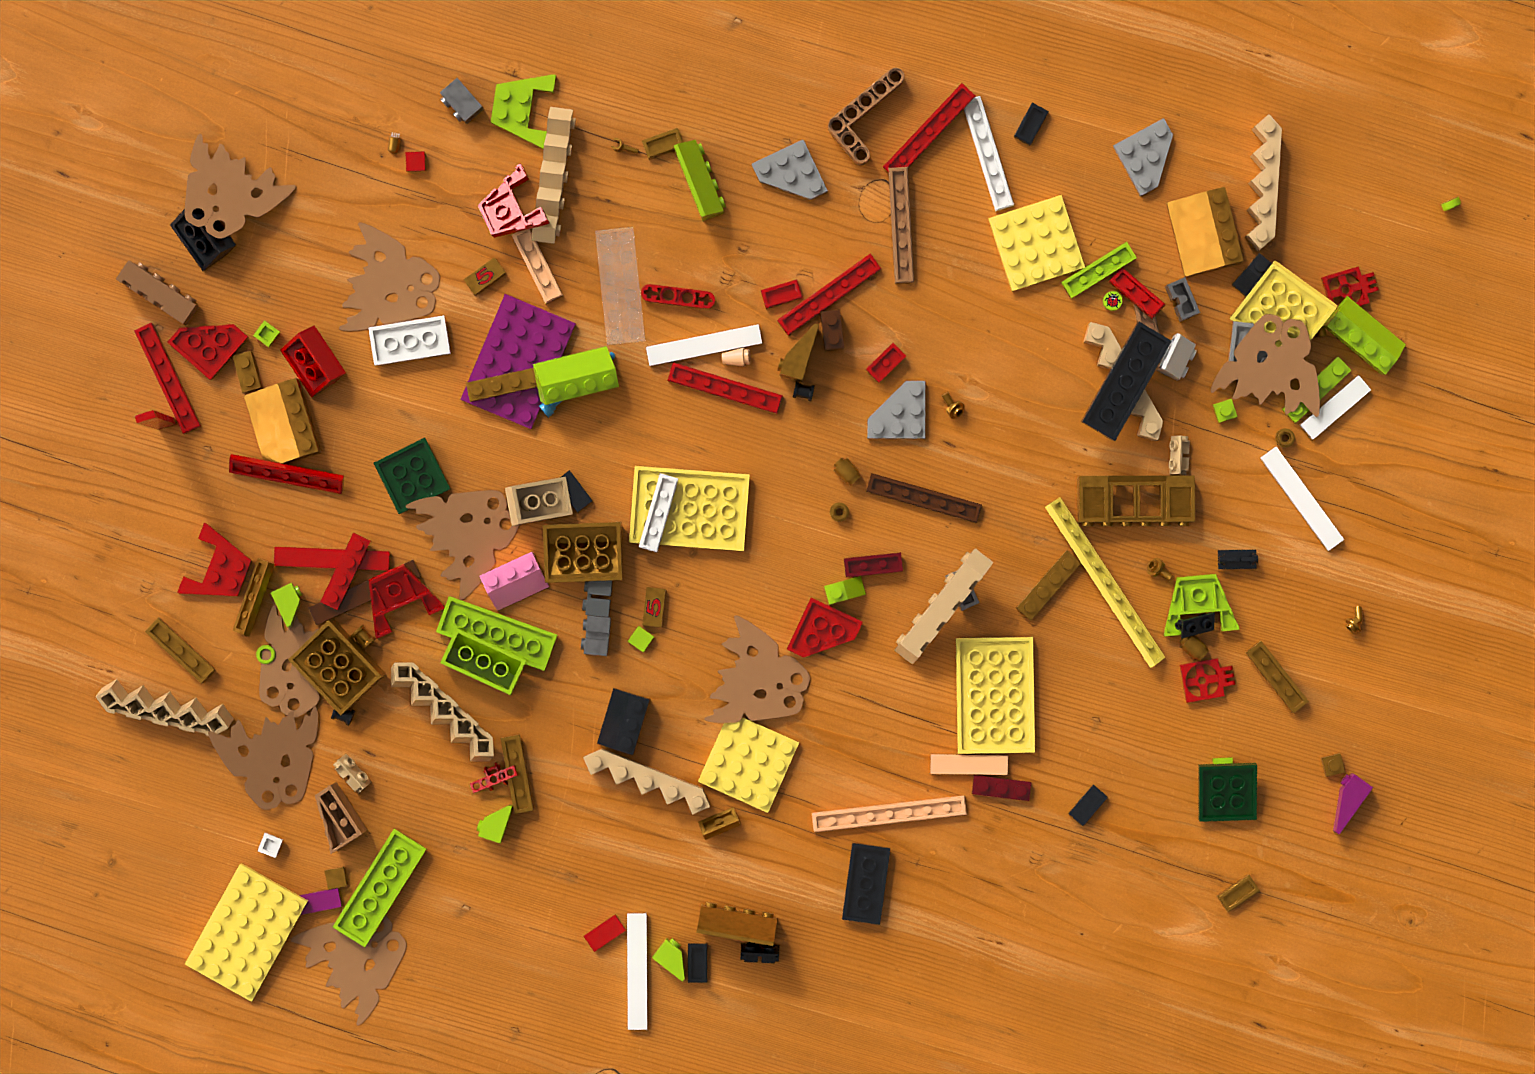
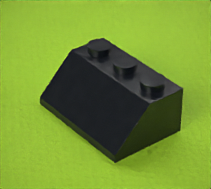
(200, 244)
(1252, 274)
(623, 721)

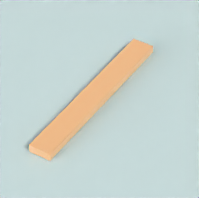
(889, 813)

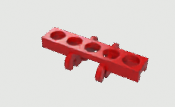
(503, 774)

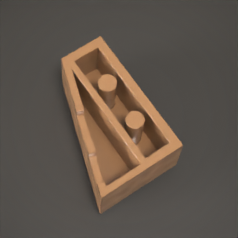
(339, 817)

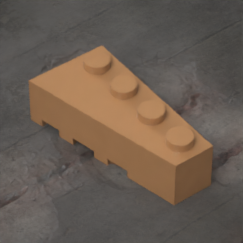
(157, 292)

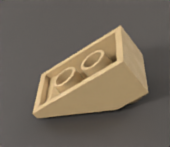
(538, 501)

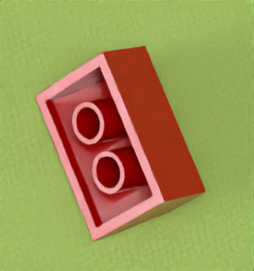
(312, 361)

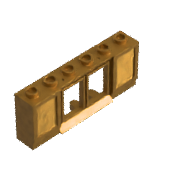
(1096, 500)

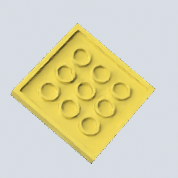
(1036, 243)
(1286, 296)
(748, 763)

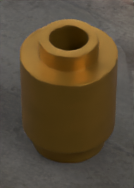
(846, 471)
(1194, 647)

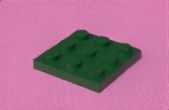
(411, 474)
(1227, 792)

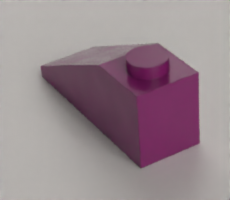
(1350, 798)

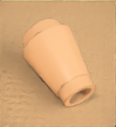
(737, 357)

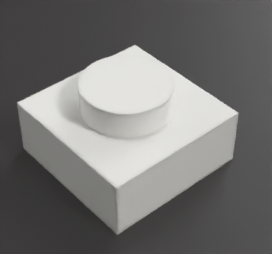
(270, 845)

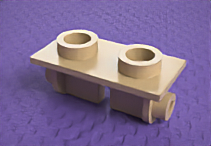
(1178, 464)
(347, 766)

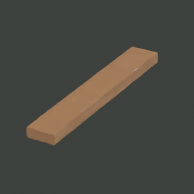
(901, 225)

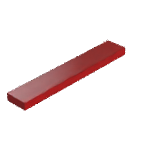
(931, 128)
(829, 294)
(167, 378)
(725, 388)
(155, 420)
(286, 474)
(327, 558)

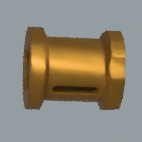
(363, 637)

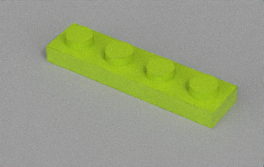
(1099, 270)
(1326, 380)

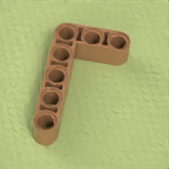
(861, 111)

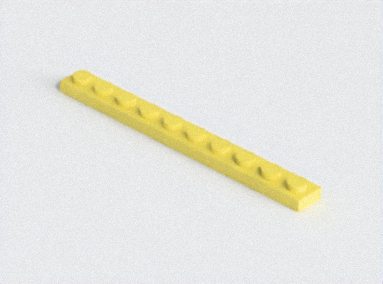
(1105, 582)

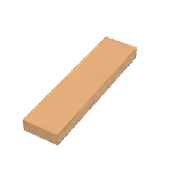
(537, 265)
(969, 764)

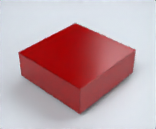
(415, 161)

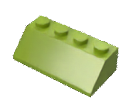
(699, 180)
(1364, 336)
(575, 375)
(483, 661)

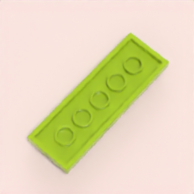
(502, 631)
(379, 887)

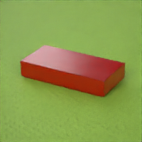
(781, 294)
(604, 933)

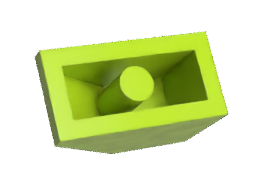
(844, 590)
(288, 602)
(495, 824)
(671, 958)

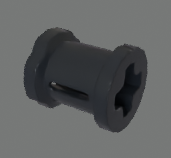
(803, 391)
(345, 717)

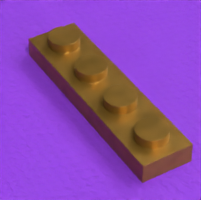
(501, 385)
(1048, 585)
(253, 597)
(180, 650)
(1277, 677)
(519, 784)

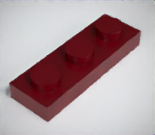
(873, 564)
(1001, 787)

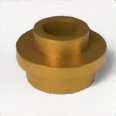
(1291, 437)
(834, 516)

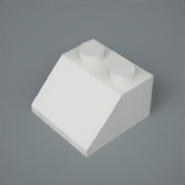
(1177, 357)

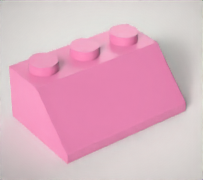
(514, 581)

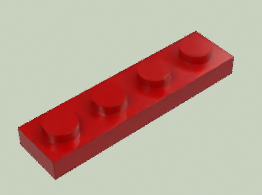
(345, 571)

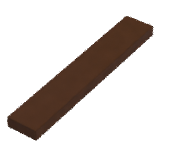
(923, 498)
(354, 597)

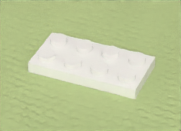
(409, 340)

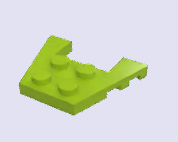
(514, 103)
(1199, 595)

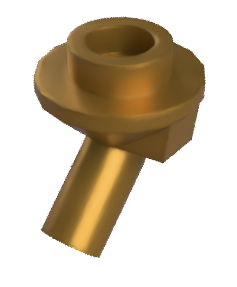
(953, 408)
(1156, 567)
(1354, 625)

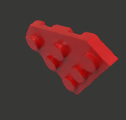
(208, 346)
(822, 629)

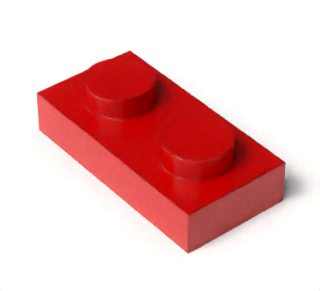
(885, 363)

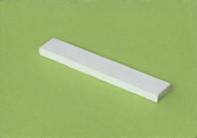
(988, 154)
(704, 345)
(1302, 498)
(637, 970)

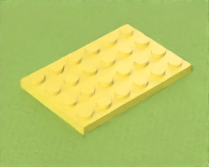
(704, 511)
(995, 695)
(246, 932)

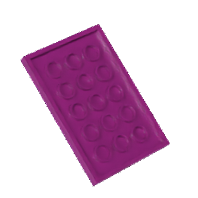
(514, 343)

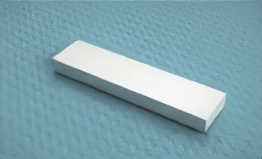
(1335, 407)
(658, 512)

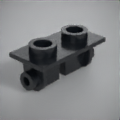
(1237, 559)
(1196, 625)
(751, 951)

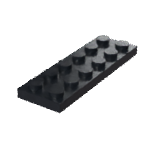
(1126, 381)

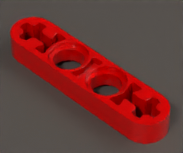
(678, 293)

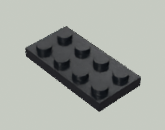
(866, 883)

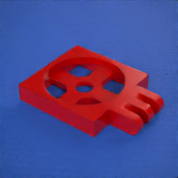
(1363, 285)
(1220, 677)

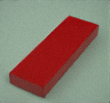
(1137, 293)

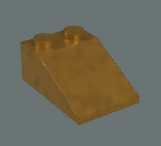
(797, 358)

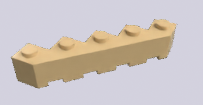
(553, 172)
(1266, 182)
(1103, 337)
(943, 605)
(163, 710)
(443, 710)
(648, 779)

